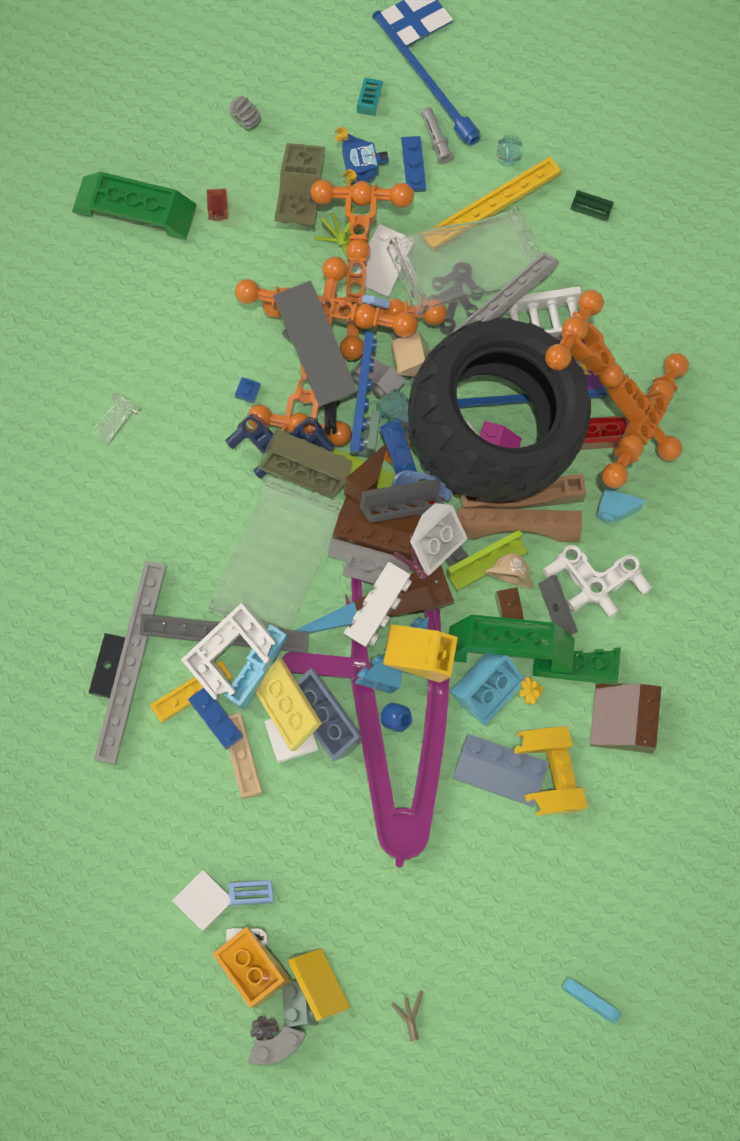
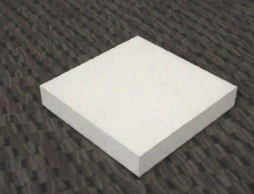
(202, 900)

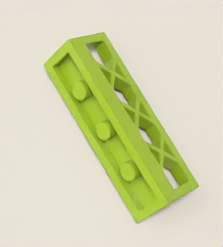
(473, 567)

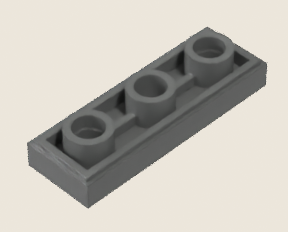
(557, 604)

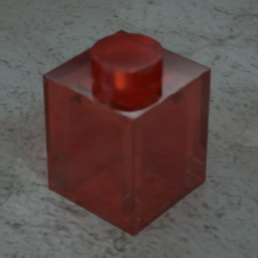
(217, 204)

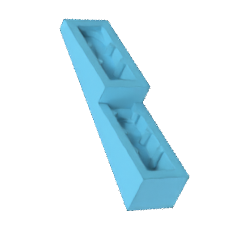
(255, 671)

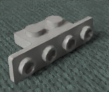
(361, 561)

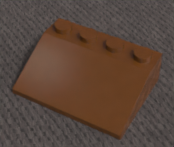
(381, 536)

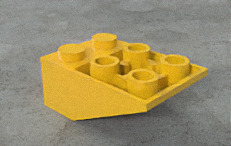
(420, 652)

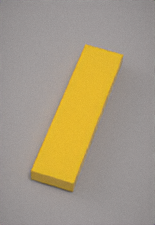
(177, 699)

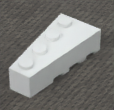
(378, 605)

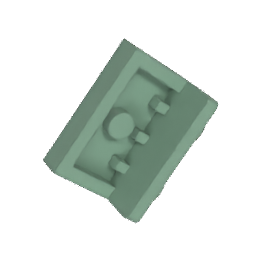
(296, 1008)

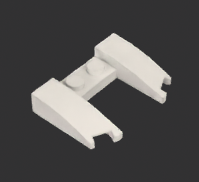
(239, 622)

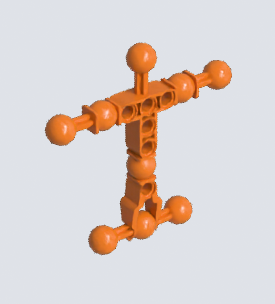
(359, 251)
(363, 316)
(641, 410)

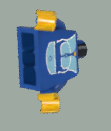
(359, 157)

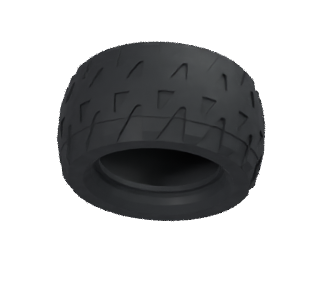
(460, 455)

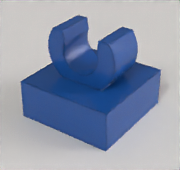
(247, 390)

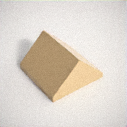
(409, 353)

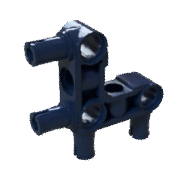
(262, 434)

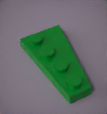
(587, 667)

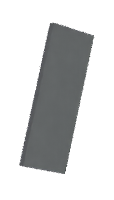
(315, 344)

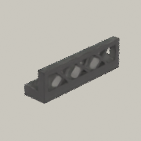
(399, 497)

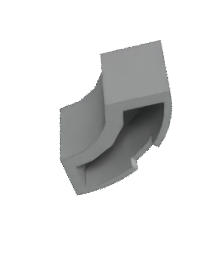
(383, 378)
(276, 1049)

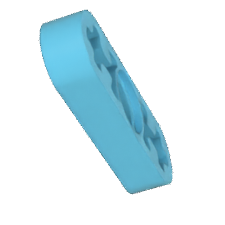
(591, 1000)

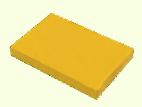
(319, 984)

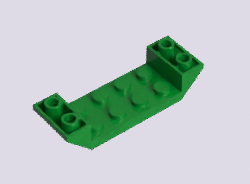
(136, 202)
(514, 638)

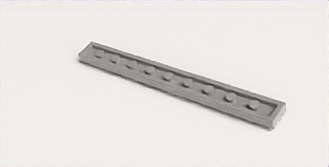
(129, 665)

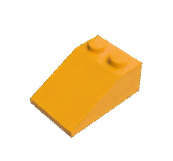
(251, 968)

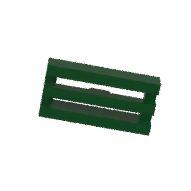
(592, 202)

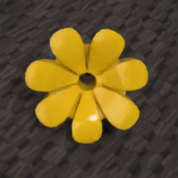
(532, 690)

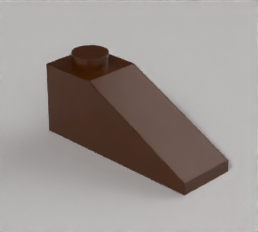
(365, 476)
(509, 604)

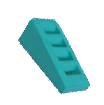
(365, 108)

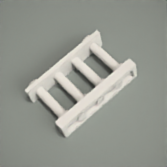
(546, 300)

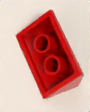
(605, 432)

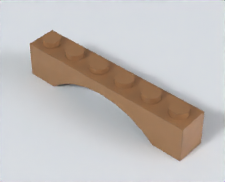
(564, 490)
(557, 524)

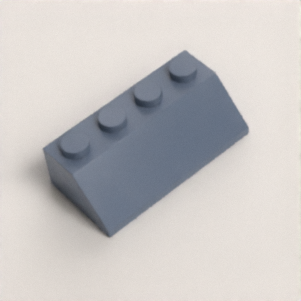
(337, 731)
(500, 770)

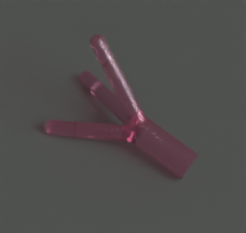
(413, 565)

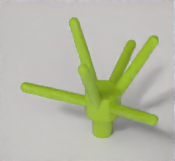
(342, 238)

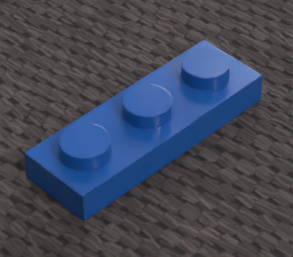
(413, 163)
(397, 446)
(215, 718)

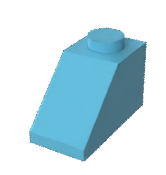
(618, 506)

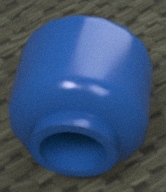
(396, 717)

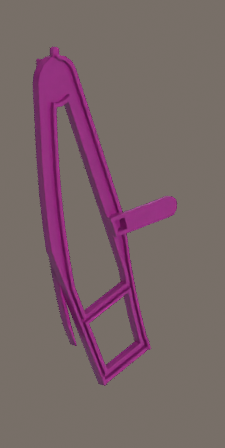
(400, 831)

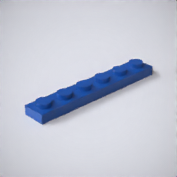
(363, 386)

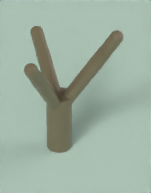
(410, 1018)

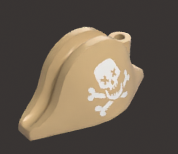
(513, 570)

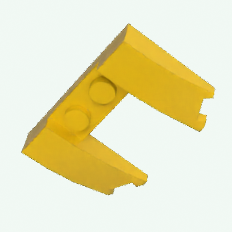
(566, 796)

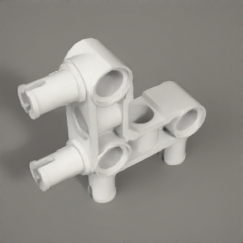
(586, 577)

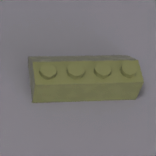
(305, 464)

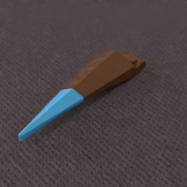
(420, 597)

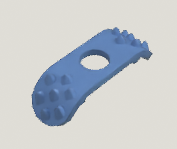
(408, 476)

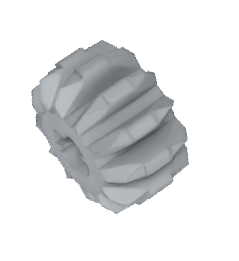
(244, 112)

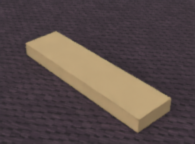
(243, 762)

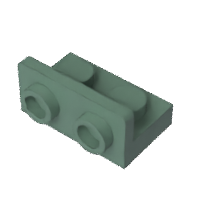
(370, 435)

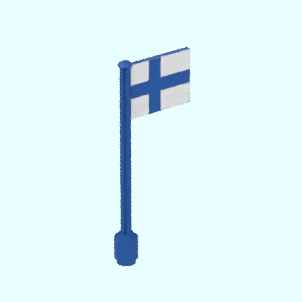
(411, 22)

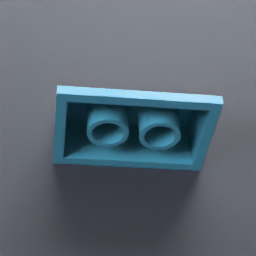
(488, 686)

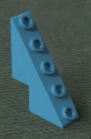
(384, 677)

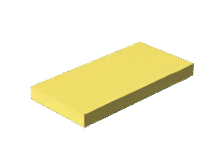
(287, 705)

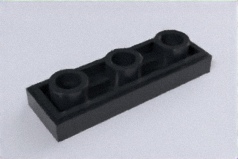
(109, 653)

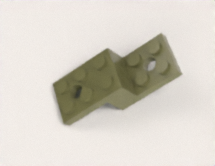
(299, 171)

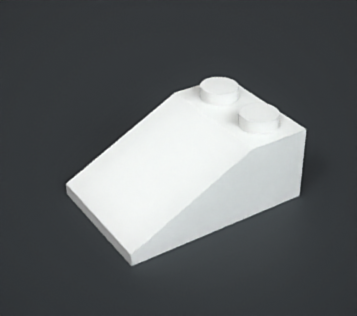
(380, 269)
(437, 536)

